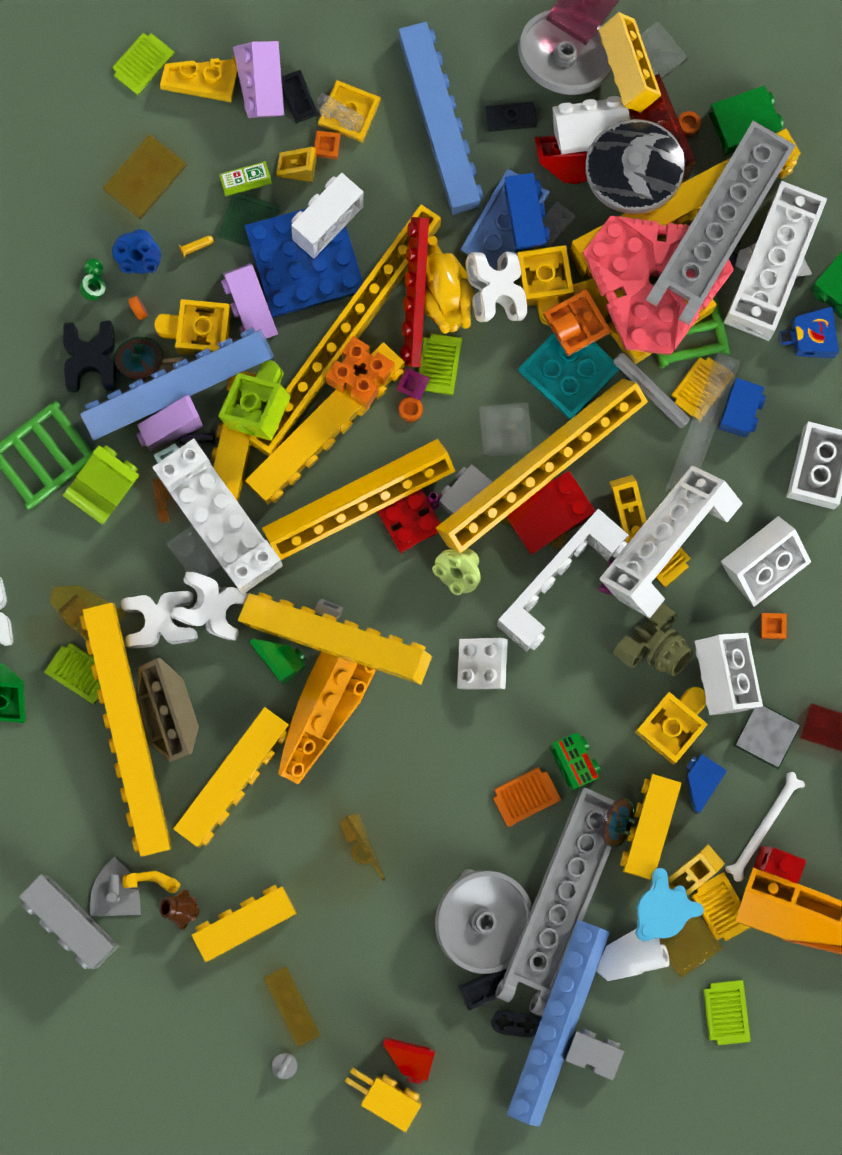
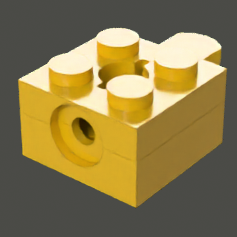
(545, 278)
(197, 326)
(674, 724)
(387, 1099)

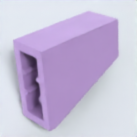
(169, 424)

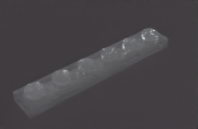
(705, 417)

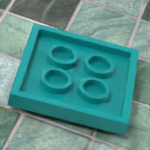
(569, 380)

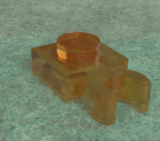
(161, 497)

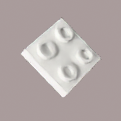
(482, 663)

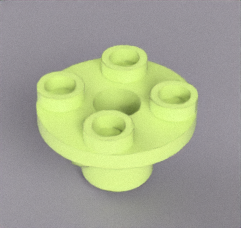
(458, 570)

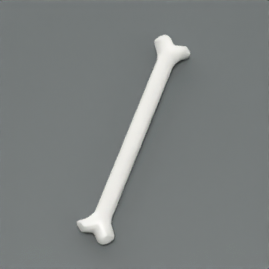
(792, 784)

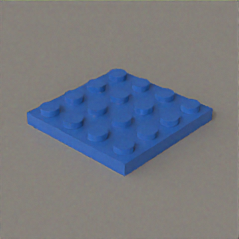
(292, 276)

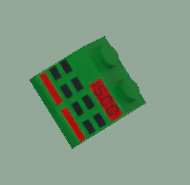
(574, 761)

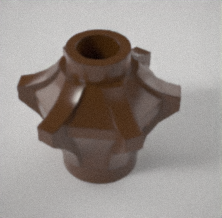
(180, 909)

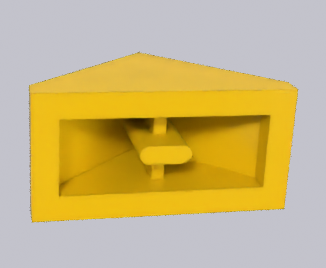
(297, 164)

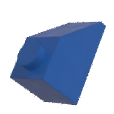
(702, 780)

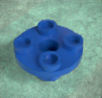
(136, 252)

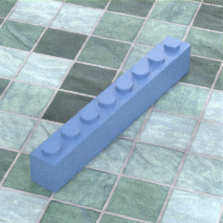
(439, 118)
(171, 386)
(558, 1023)

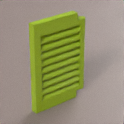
(142, 62)
(440, 362)
(73, 669)
(727, 1012)

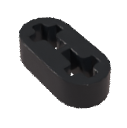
(514, 1030)

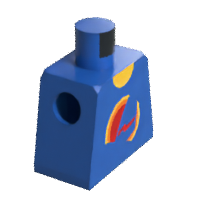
(812, 334)

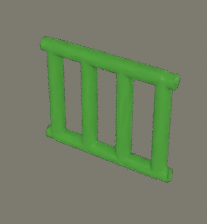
(722, 345)
(50, 484)

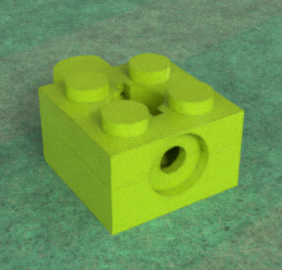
(249, 394)

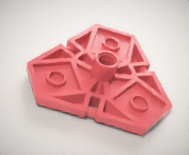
(624, 259)

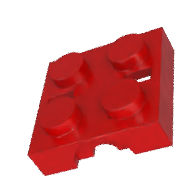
(411, 524)

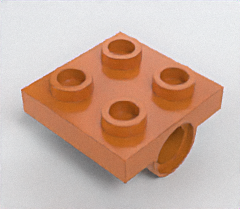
(577, 322)

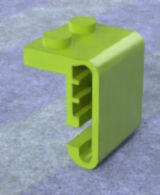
(101, 484)

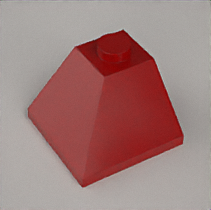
(567, 167)
(411, 1059)

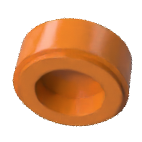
(690, 123)
(138, 308)
(410, 409)

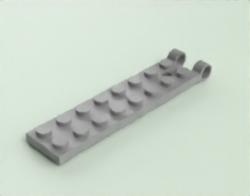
(723, 218)
(560, 900)

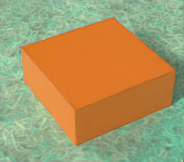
(327, 144)
(773, 626)

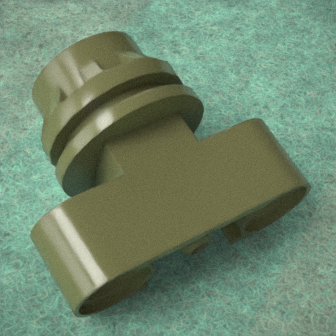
(666, 648)

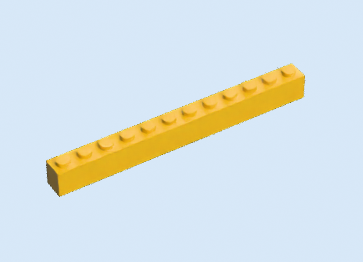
(350, 323)

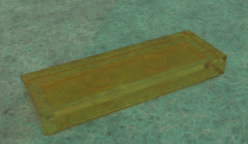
(292, 1006)

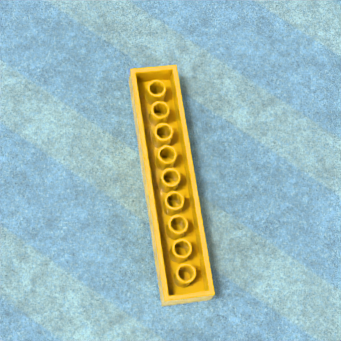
(680, 209)

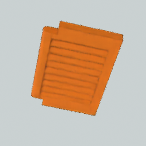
(525, 796)

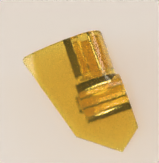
(72, 600)
(354, 830)

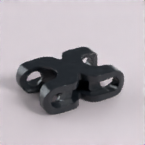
(89, 356)

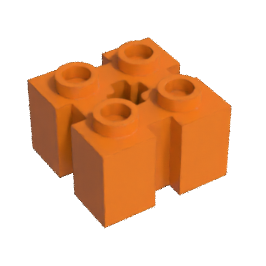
(362, 387)

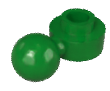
(93, 269)

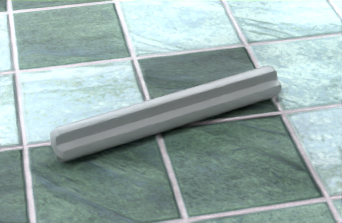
(651, 390)

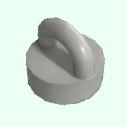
(284, 1065)

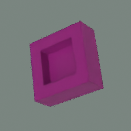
(412, 383)

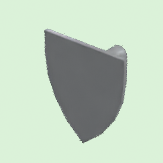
(110, 896)

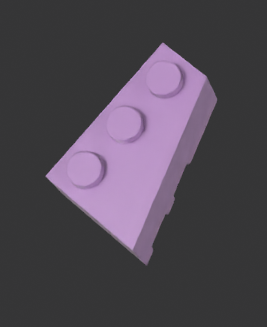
(260, 78)
(248, 300)

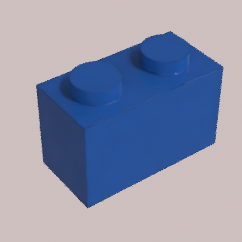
(742, 407)

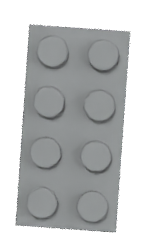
(69, 921)

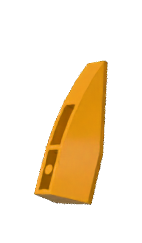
(323, 708)
(790, 910)

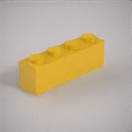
(629, 62)
(651, 826)
(243, 924)

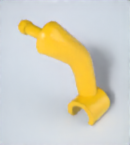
(168, 883)

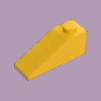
(628, 505)
(696, 870)

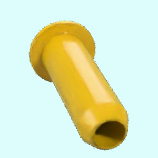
(196, 245)

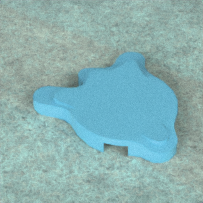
(664, 910)

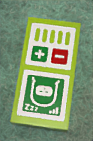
(245, 178)

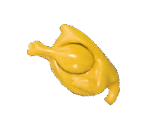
(446, 290)

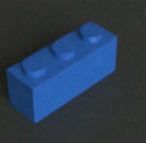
(526, 212)

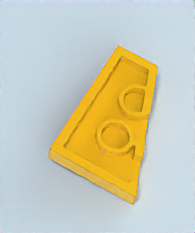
(202, 79)

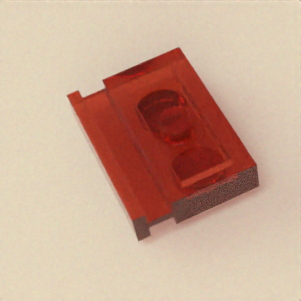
(823, 727)

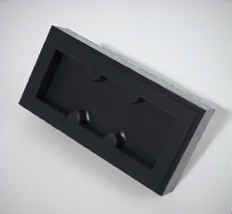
(298, 96)
(511, 116)
(481, 989)

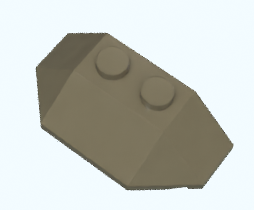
(166, 710)

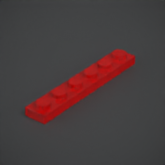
(415, 282)

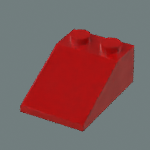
(551, 513)

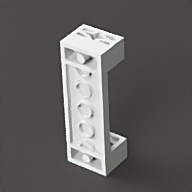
(775, 261)
(217, 516)
(663, 534)
(601, 535)

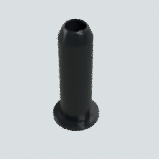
(199, 438)

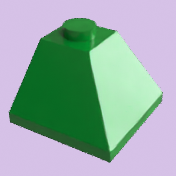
(280, 659)
(11, 696)

